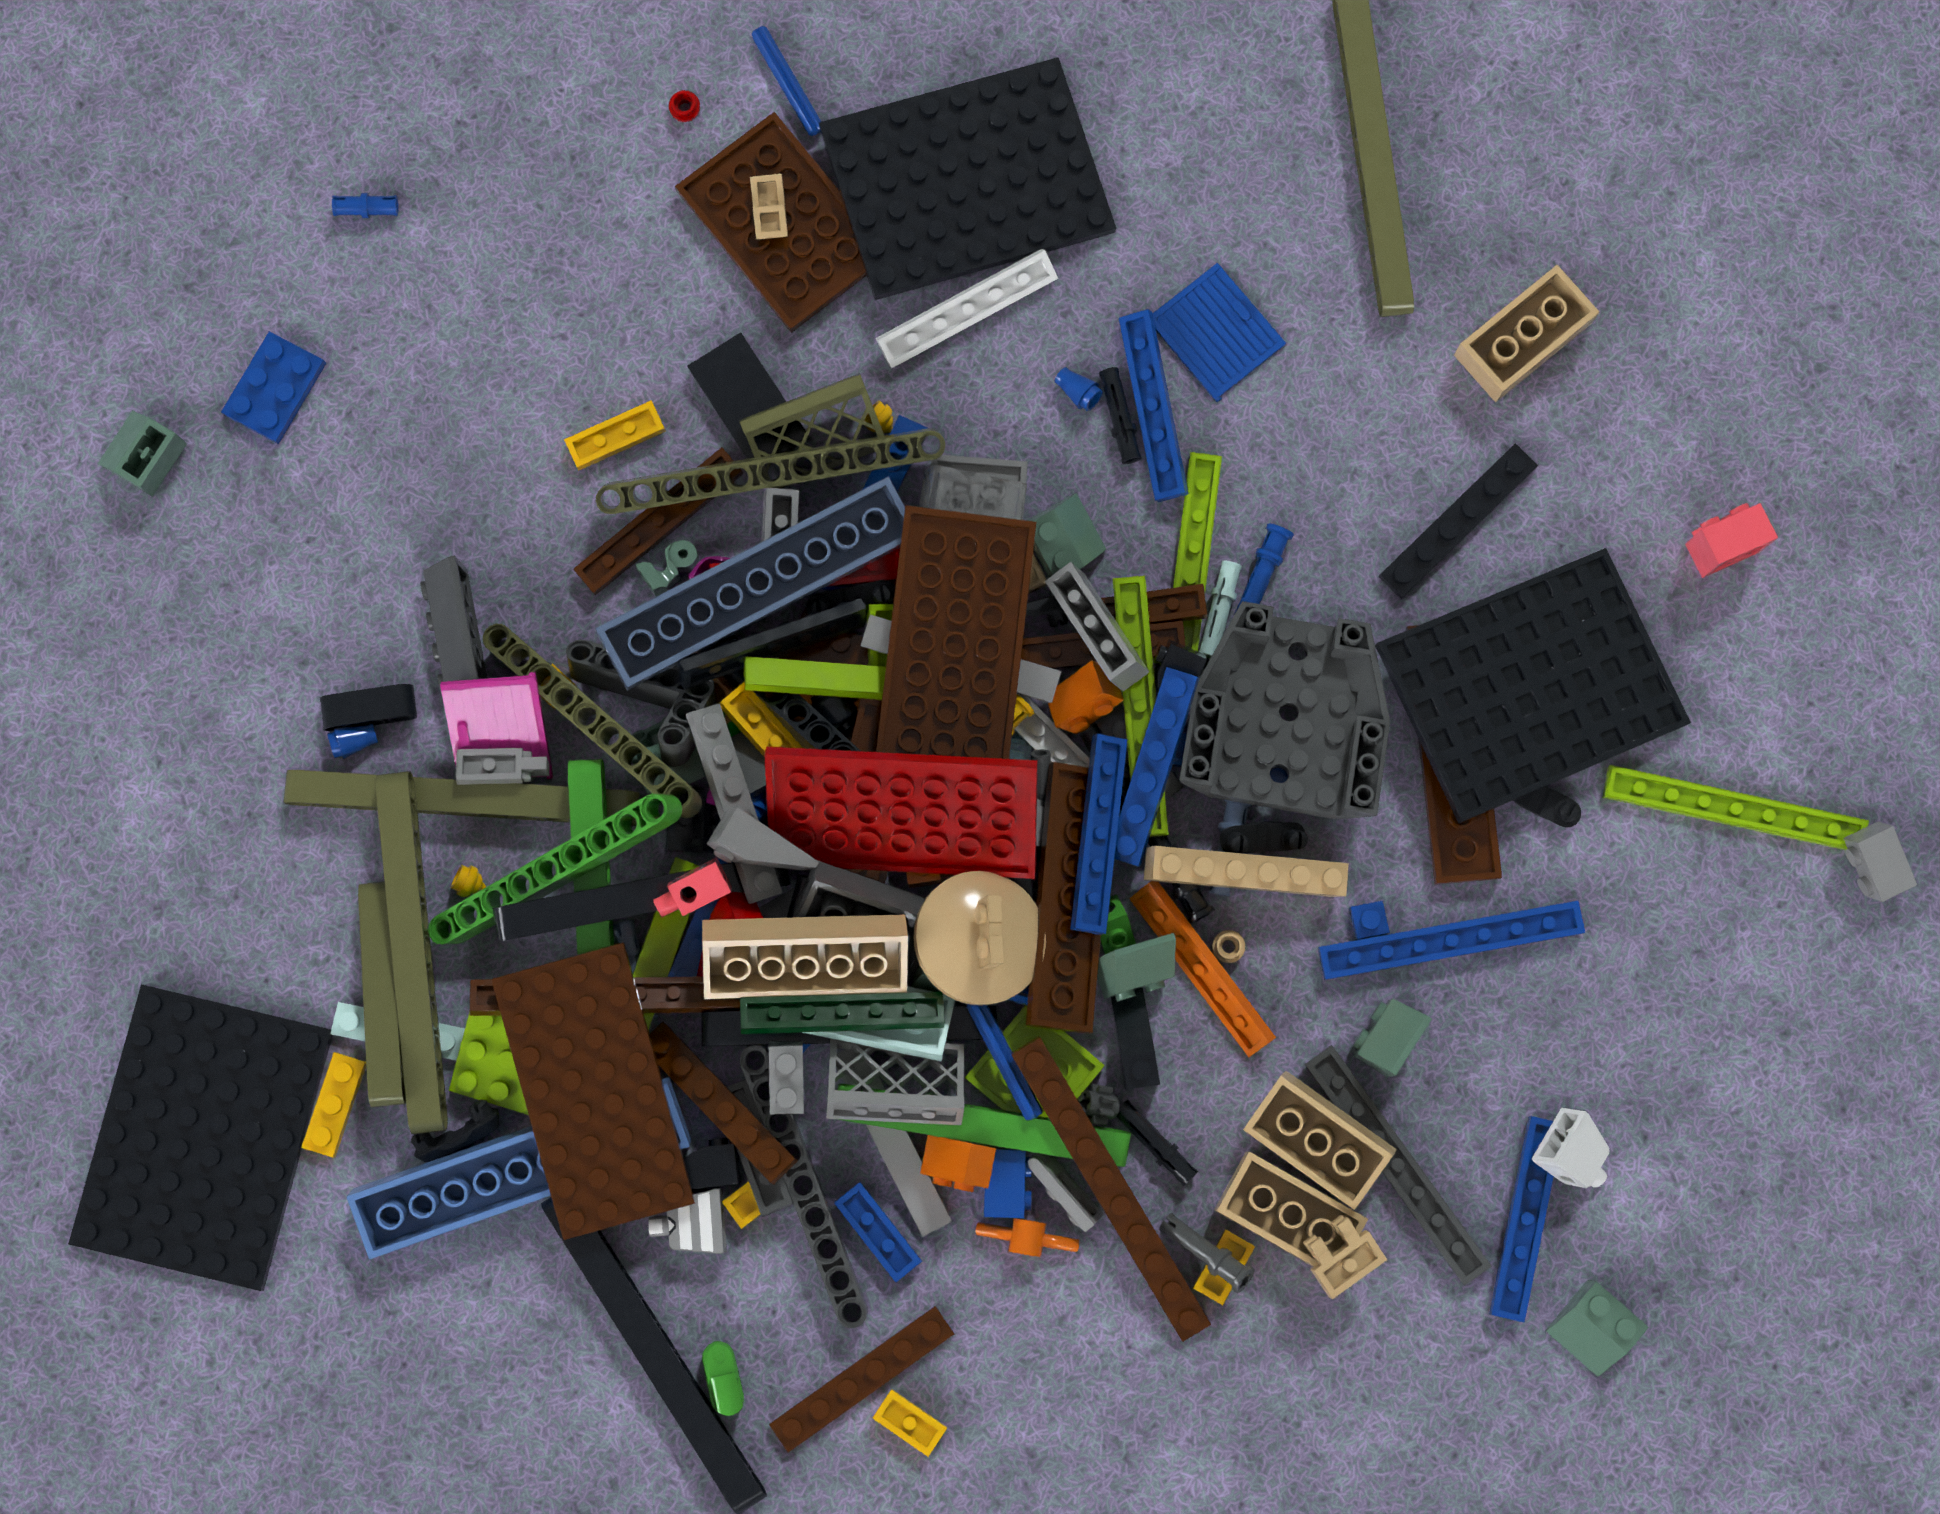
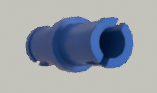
(365, 205)

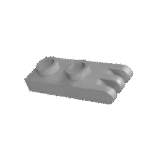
(1065, 1190)

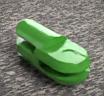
(722, 1378)

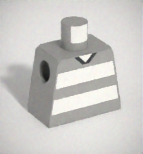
(694, 1226)

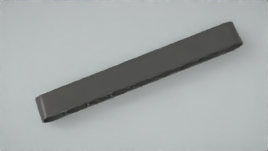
(804, 1203)

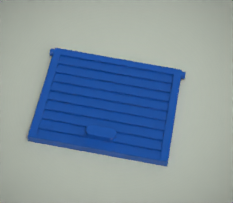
(1216, 331)

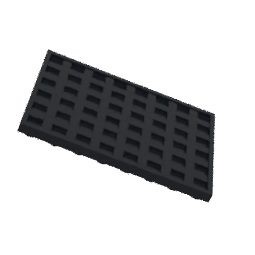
(966, 178)
(1532, 685)
(201, 1138)

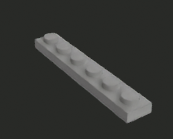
(729, 790)

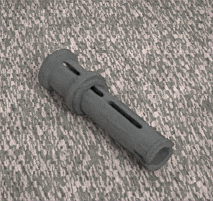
(1218, 1260)

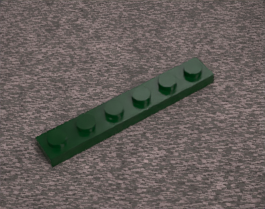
(842, 1012)

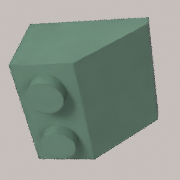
(1065, 536)
(1137, 967)
(1390, 1037)
(1596, 1328)

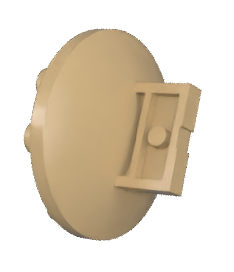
(978, 938)

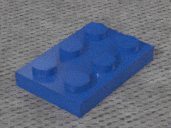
(273, 387)

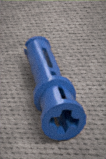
(1267, 559)

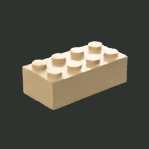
(1526, 333)
(1320, 1139)
(1283, 1208)

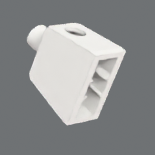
(1573, 1150)

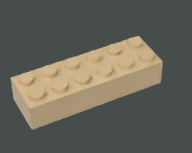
(804, 956)

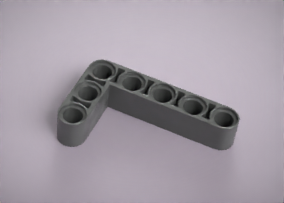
(592, 666)

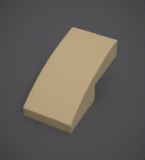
(769, 206)

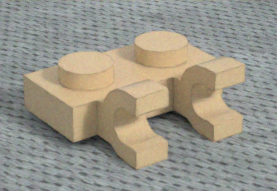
(1348, 1263)

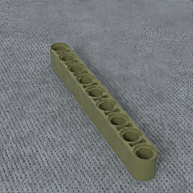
(581, 709)

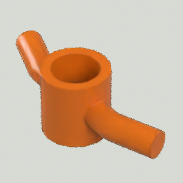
(1027, 1237)

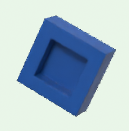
(1369, 920)

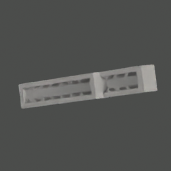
(1033, 681)
(903, 1163)

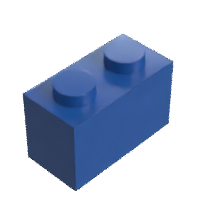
(1006, 1188)

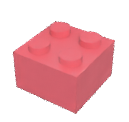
(1731, 540)

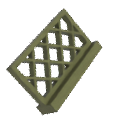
(808, 404)

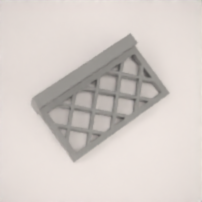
(891, 1105)

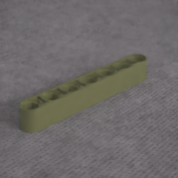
(381, 1025)

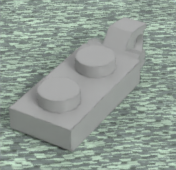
(498, 766)

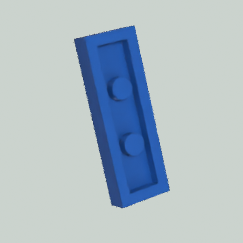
(878, 1232)

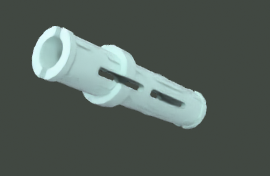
(1223, 597)

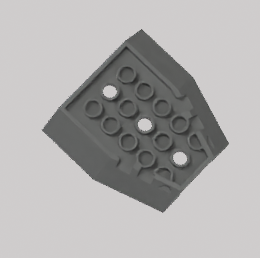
(1330, 749)

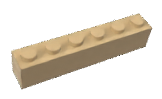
(1245, 871)

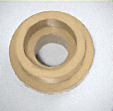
(1236, 939)

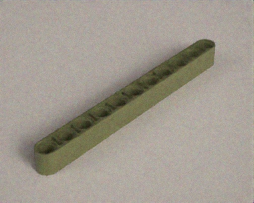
(1373, 157)
(757, 480)
(444, 796)
(411, 953)

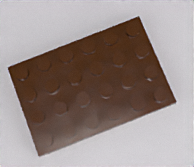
(793, 272)

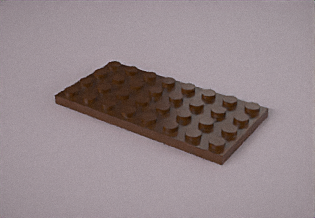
(956, 634)
(593, 1090)

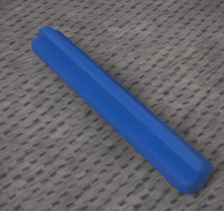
(787, 80)
(1001, 1054)

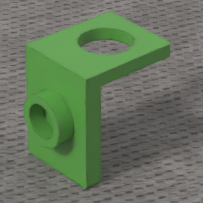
(1118, 928)

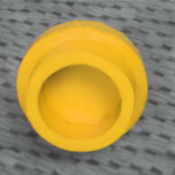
(884, 416)
(467, 881)

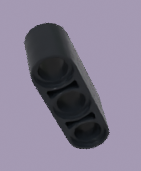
(368, 707)

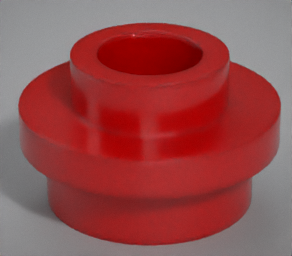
(680, 98)

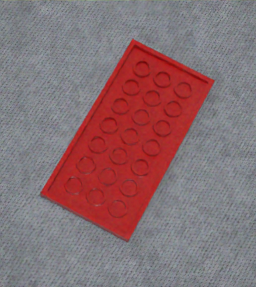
(905, 810)

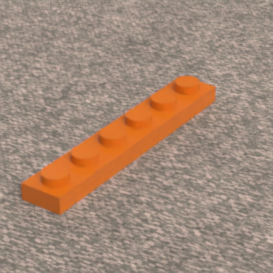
(1203, 969)

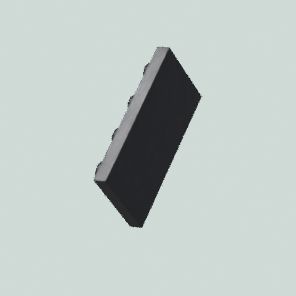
(740, 388)

